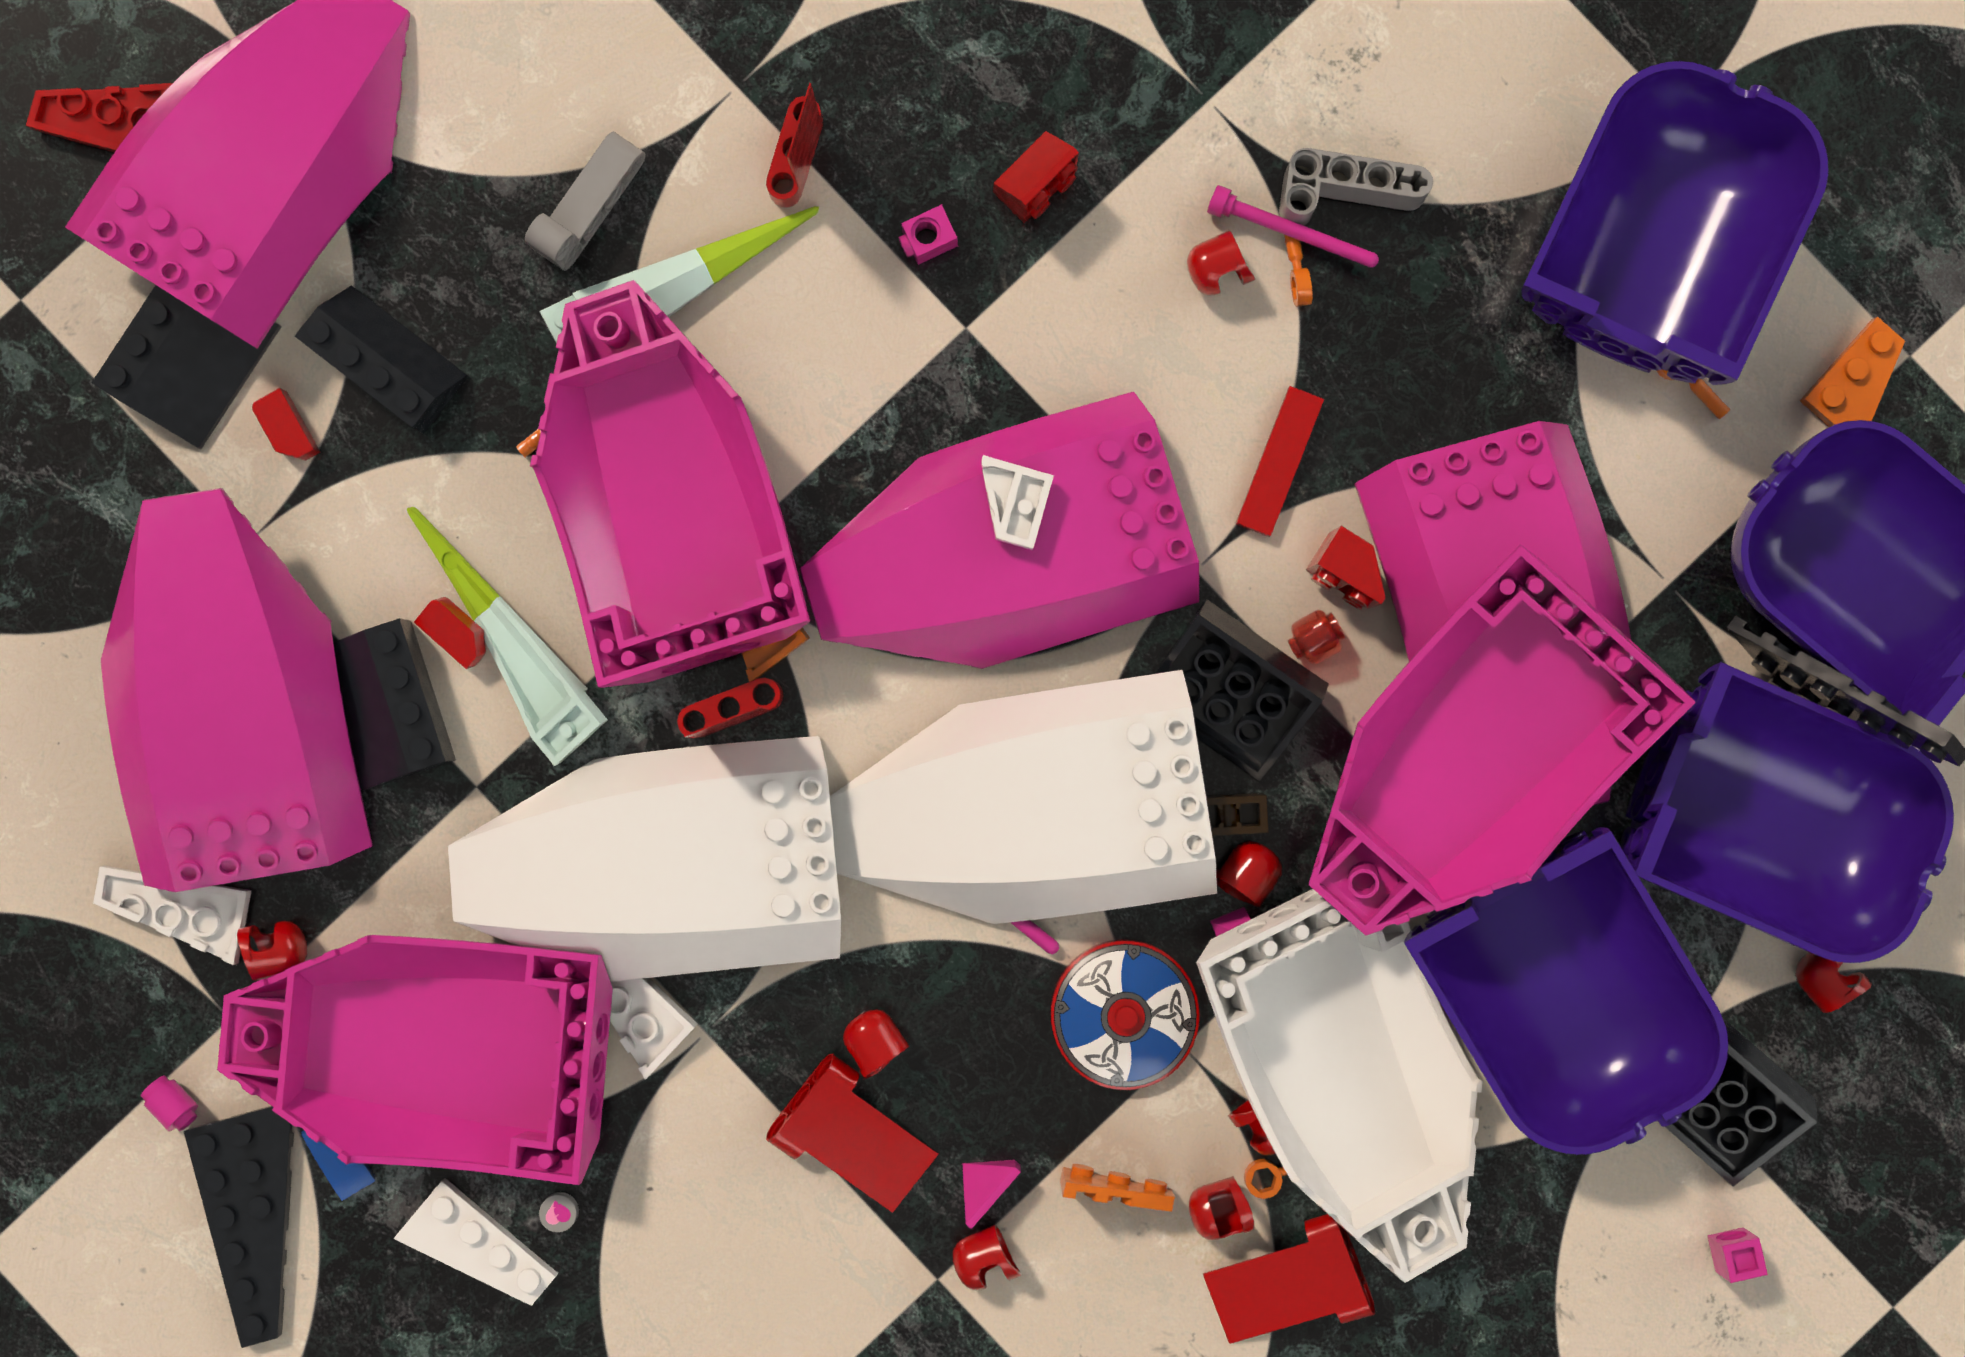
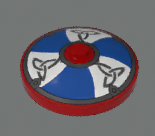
(1124, 1014)

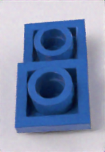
(343, 1177)

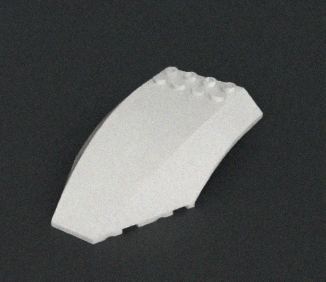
(1038, 805)
(664, 862)
(1351, 1075)

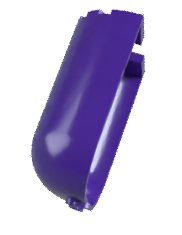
(1681, 223)
(1863, 562)
(1790, 819)
(1576, 1000)

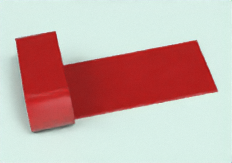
(802, 139)
(712, 712)
(850, 1135)
(1292, 1285)

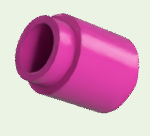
(169, 1104)

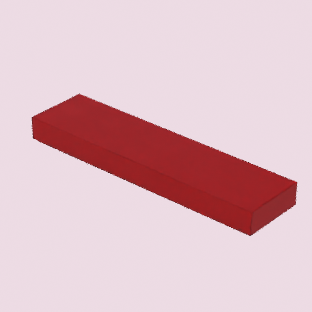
(1279, 461)

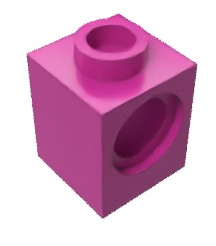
(936, 221)
(1737, 1255)

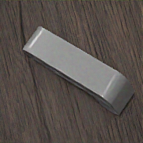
(1356, 188)
(586, 202)

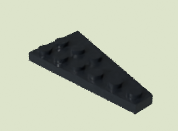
(1834, 691)
(246, 1201)

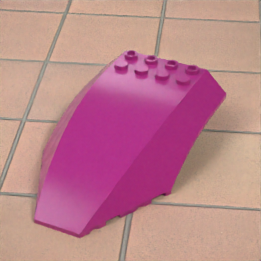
(255, 160)
(659, 497)
(1465, 507)
(935, 584)
(225, 705)
(1488, 749)
(432, 1053)

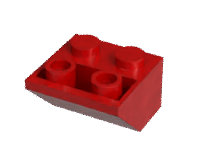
(1036, 176)
(1350, 567)

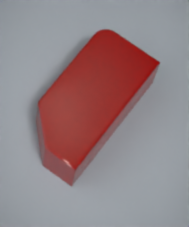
(284, 425)
(453, 631)

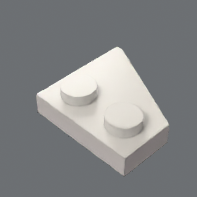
(1015, 500)

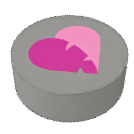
(558, 1212)

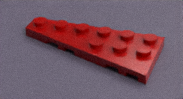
(92, 116)

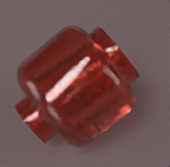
(1316, 637)

